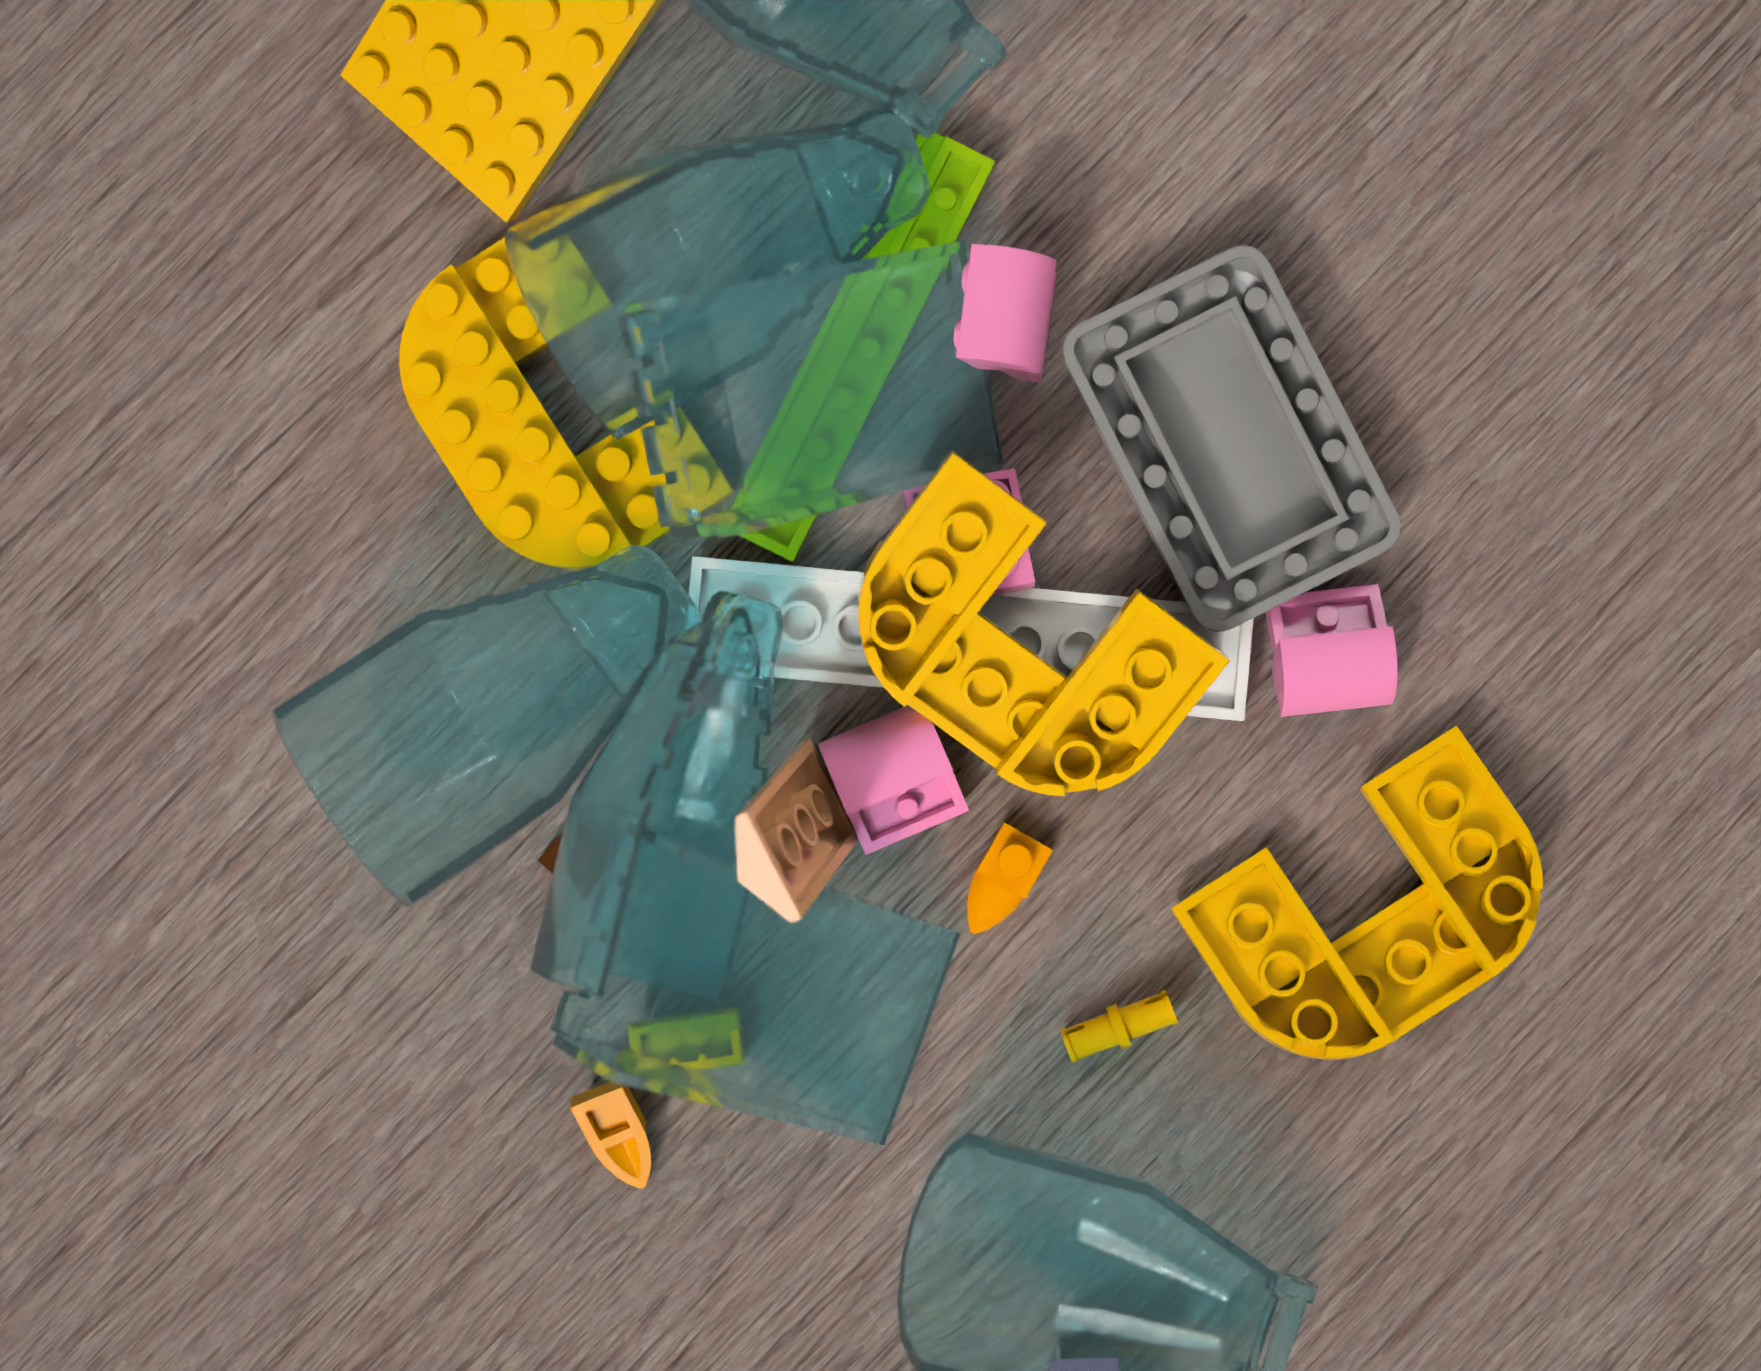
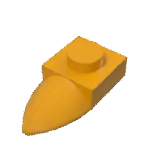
(1004, 877)
(615, 1131)

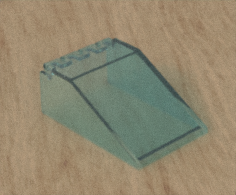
(806, 390)
(755, 1011)

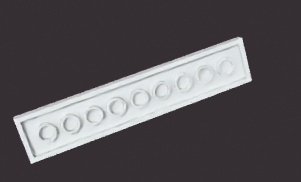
(826, 646)

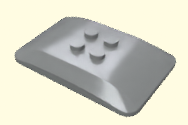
(1230, 438)

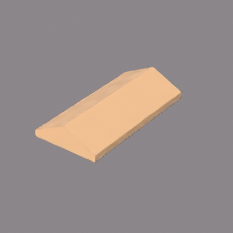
(793, 834)

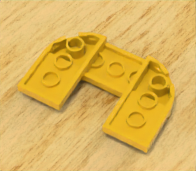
(496, 435)
(986, 686)
(1407, 959)

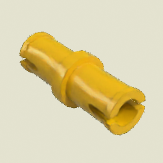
(1118, 1026)

